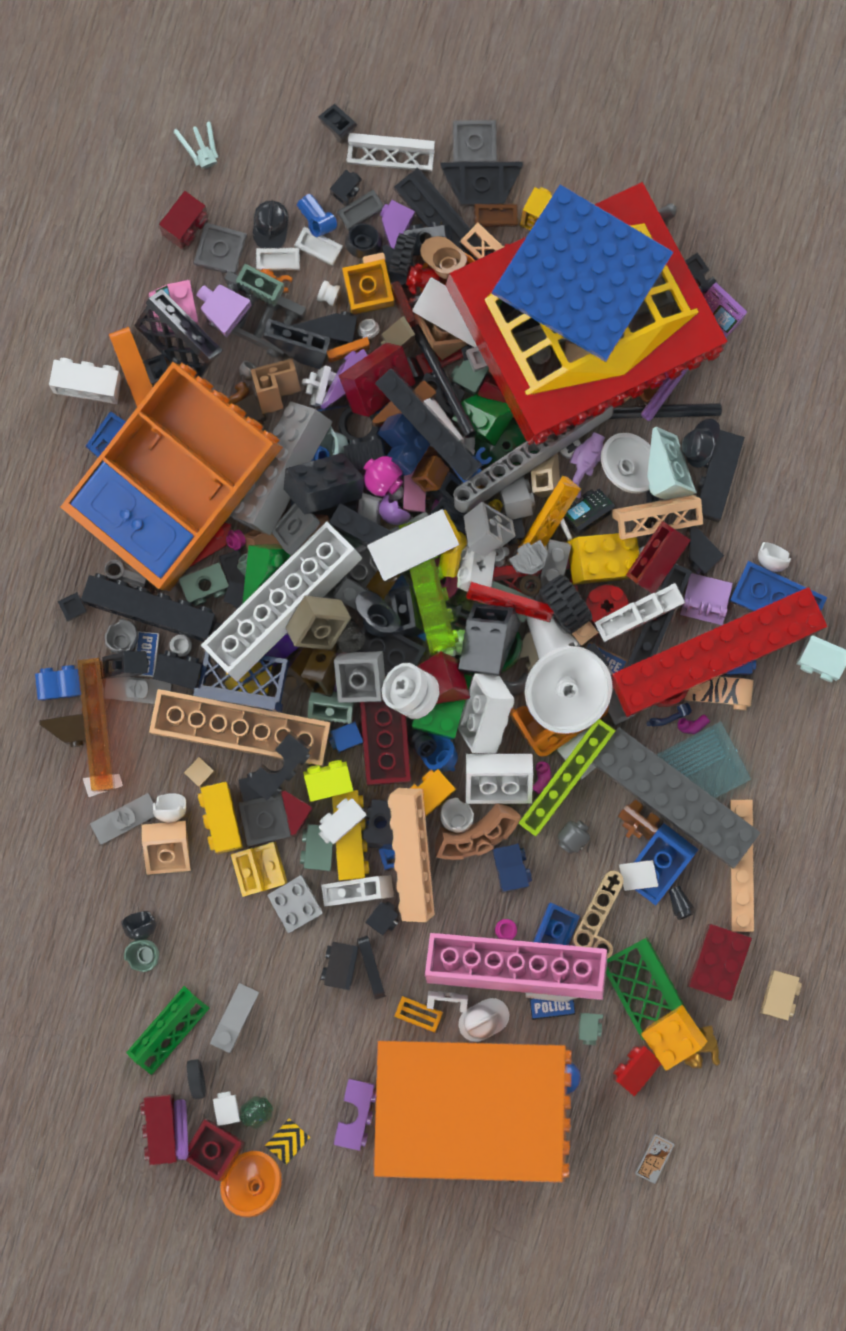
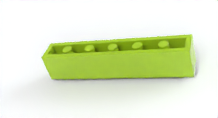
(566, 777)

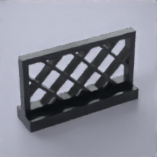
(184, 330)

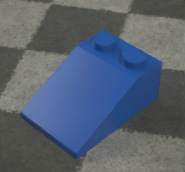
(670, 857)

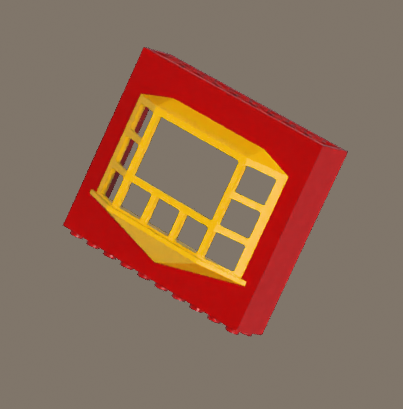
(588, 383)

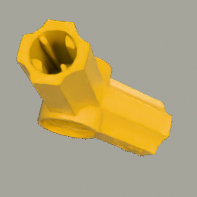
(451, 559)

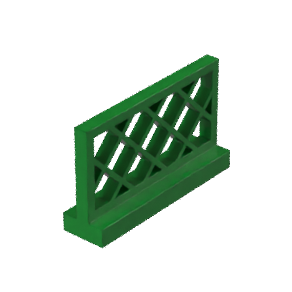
(658, 973)

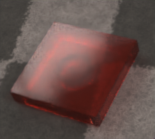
(402, 303)

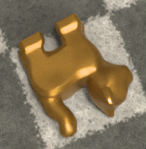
(696, 1060)

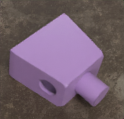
(223, 307)

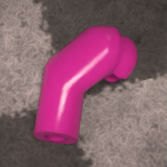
(544, 776)

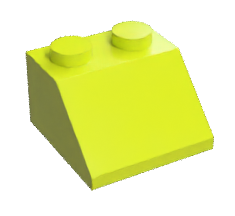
(328, 780)

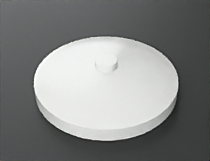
(568, 689)

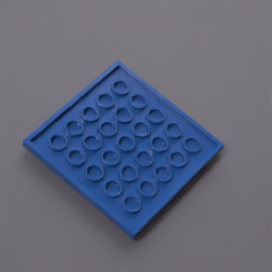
(582, 273)

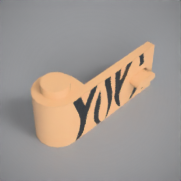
(725, 691)

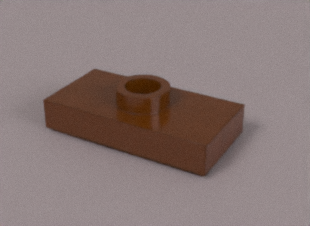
(496, 215)

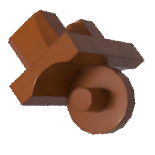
(636, 823)

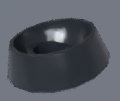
(363, 241)

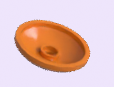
(243, 1178)

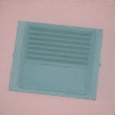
(708, 760)

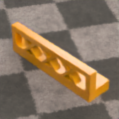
(552, 512)

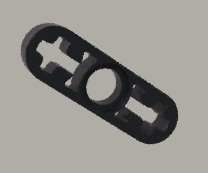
(371, 967)

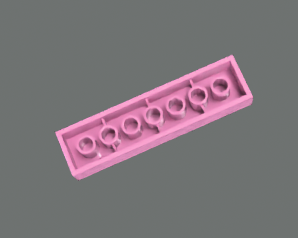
(516, 966)

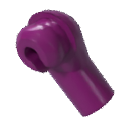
(692, 727)

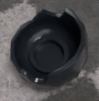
(139, 925)

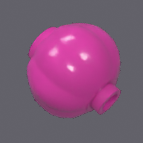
(382, 476)

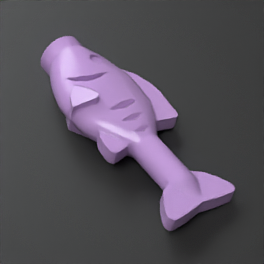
(587, 457)

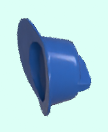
(444, 756)

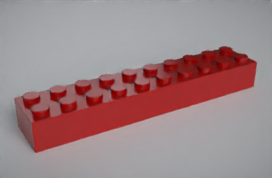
(718, 651)

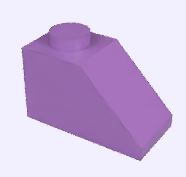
(395, 220)

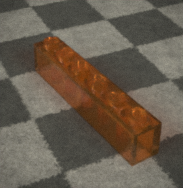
(96, 725)

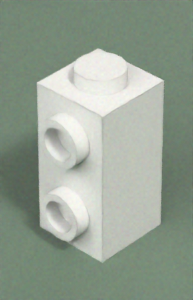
(341, 822)

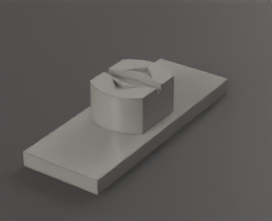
(134, 689)
(123, 819)

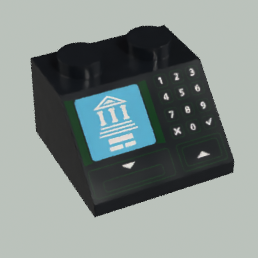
(589, 511)

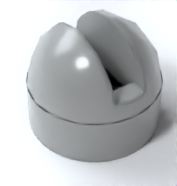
(245, 369)

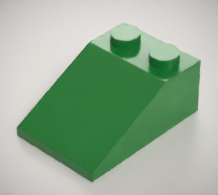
(261, 564)
(443, 718)

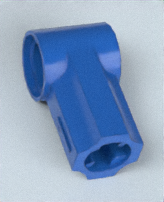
(319, 220)

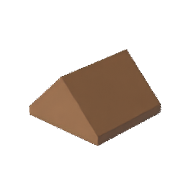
(440, 340)

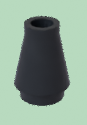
(680, 903)

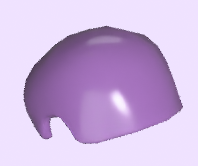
(392, 512)

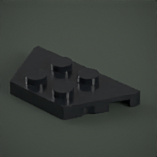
(481, 181)

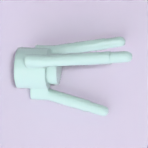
(205, 157)

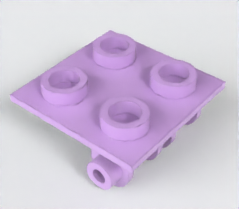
(706, 599)

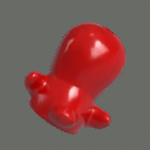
(419, 277)

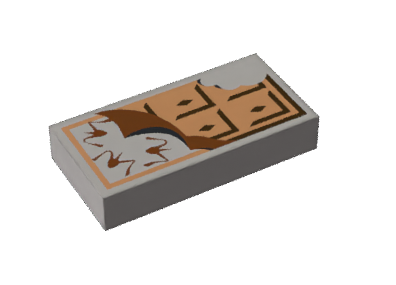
(654, 1158)

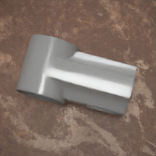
(127, 574)

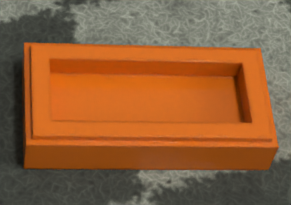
(342, 351)

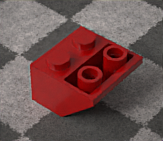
(636, 1070)

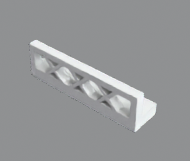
(390, 144)

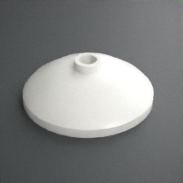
(627, 462)

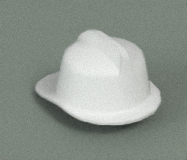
(484, 1019)

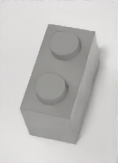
(517, 499)

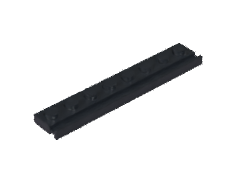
(432, 207)

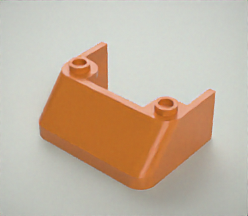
(539, 738)

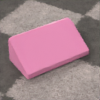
(413, 496)

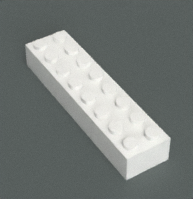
(265, 614)

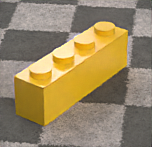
(351, 845)

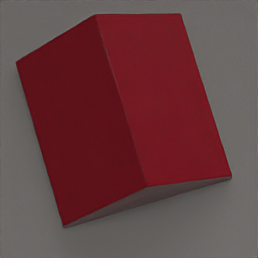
(449, 678)
(296, 812)

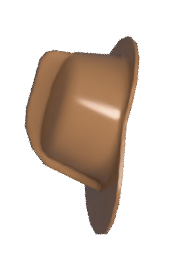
(442, 255)

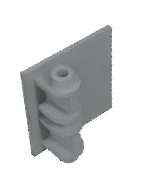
(295, 904)

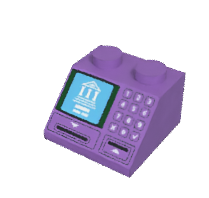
(725, 309)

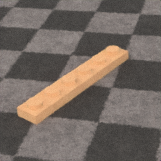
(742, 877)

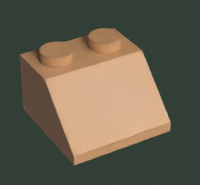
(166, 847)

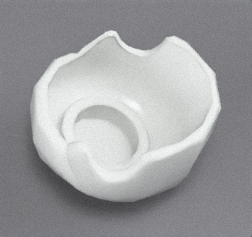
(773, 557)
(169, 807)
(456, 815)

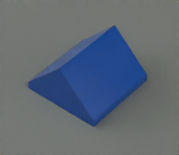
(556, 926)

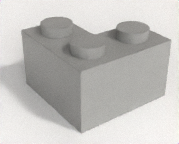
(487, 529)

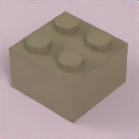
(317, 622)

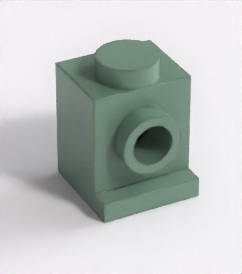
(589, 1028)

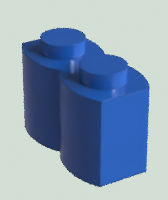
(57, 684)

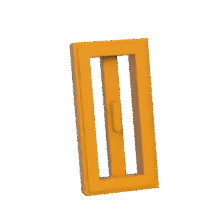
(400, 1007)

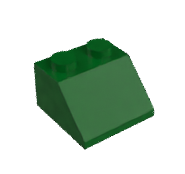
(487, 416)

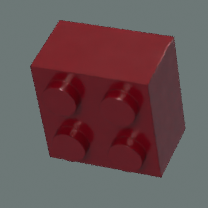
(184, 220)
(214, 1150)

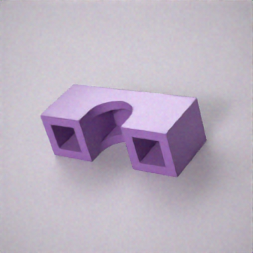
(352, 1134)

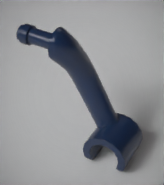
(683, 710)

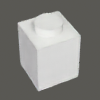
(226, 1108)

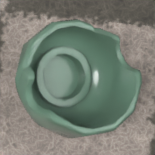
(142, 955)

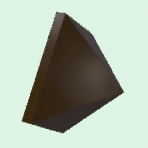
(380, 586)

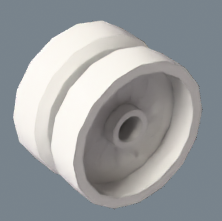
(410, 690)

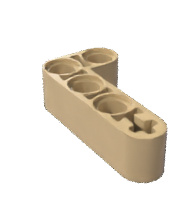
(601, 912)

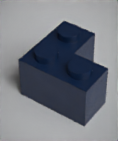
(406, 442)
(510, 868)

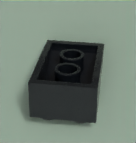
(340, 966)

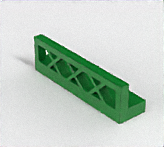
(164, 1028)

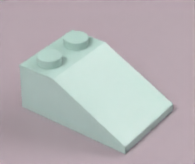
(667, 467)

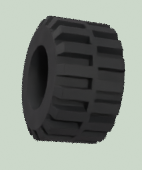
(566, 604)

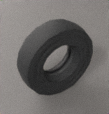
(196, 1079)

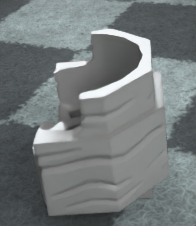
(529, 558)

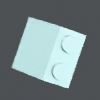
(822, 658)

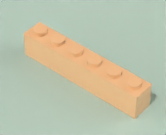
(411, 854)

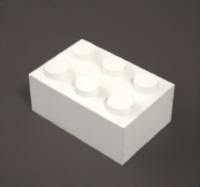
(85, 381)
(485, 713)
(499, 778)

